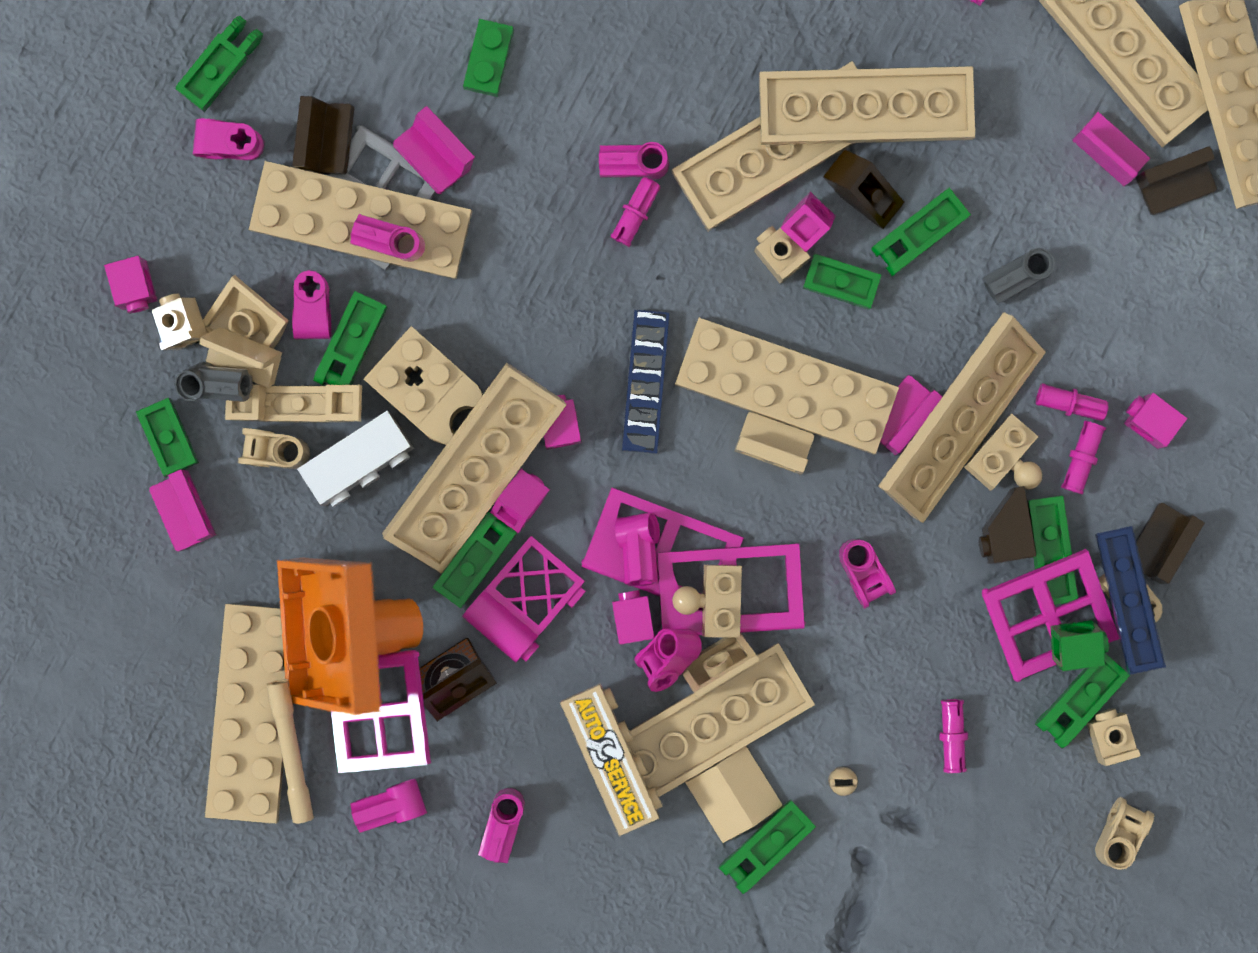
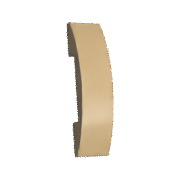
(298, 404)

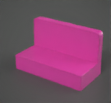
(1111, 149)
(434, 151)
(908, 414)
(182, 510)

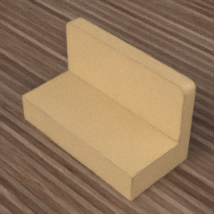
(238, 352)
(775, 443)

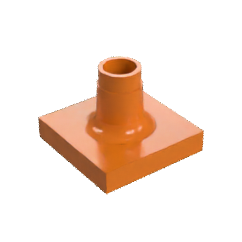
(337, 632)

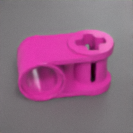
(221, 140)
(311, 314)
(866, 574)
(668, 656)

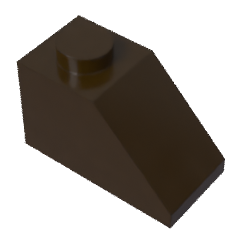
(864, 188)
(1008, 530)

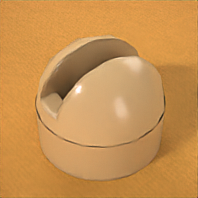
(843, 773)

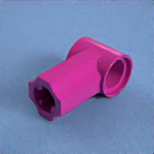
(629, 160)
(385, 238)
(638, 538)
(396, 804)
(501, 828)

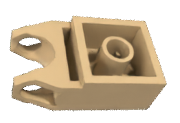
(438, 398)

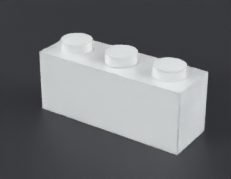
(356, 460)

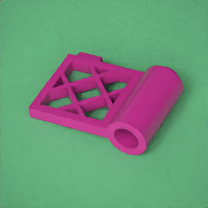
(508, 625)

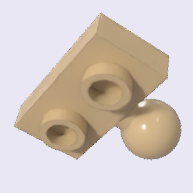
(1003, 454)
(719, 601)

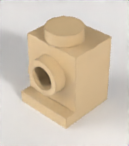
(780, 266)
(178, 322)
(1100, 729)

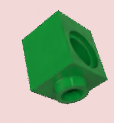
(1078, 645)

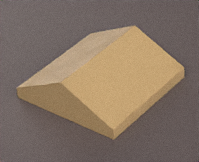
(246, 314)
(719, 664)
(734, 794)

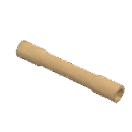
(297, 790)

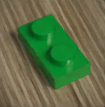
(488, 57)
(842, 281)
(167, 437)

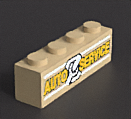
(610, 758)

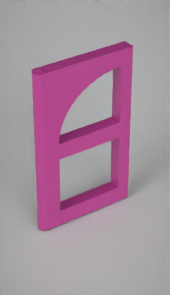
(606, 555)
(748, 622)

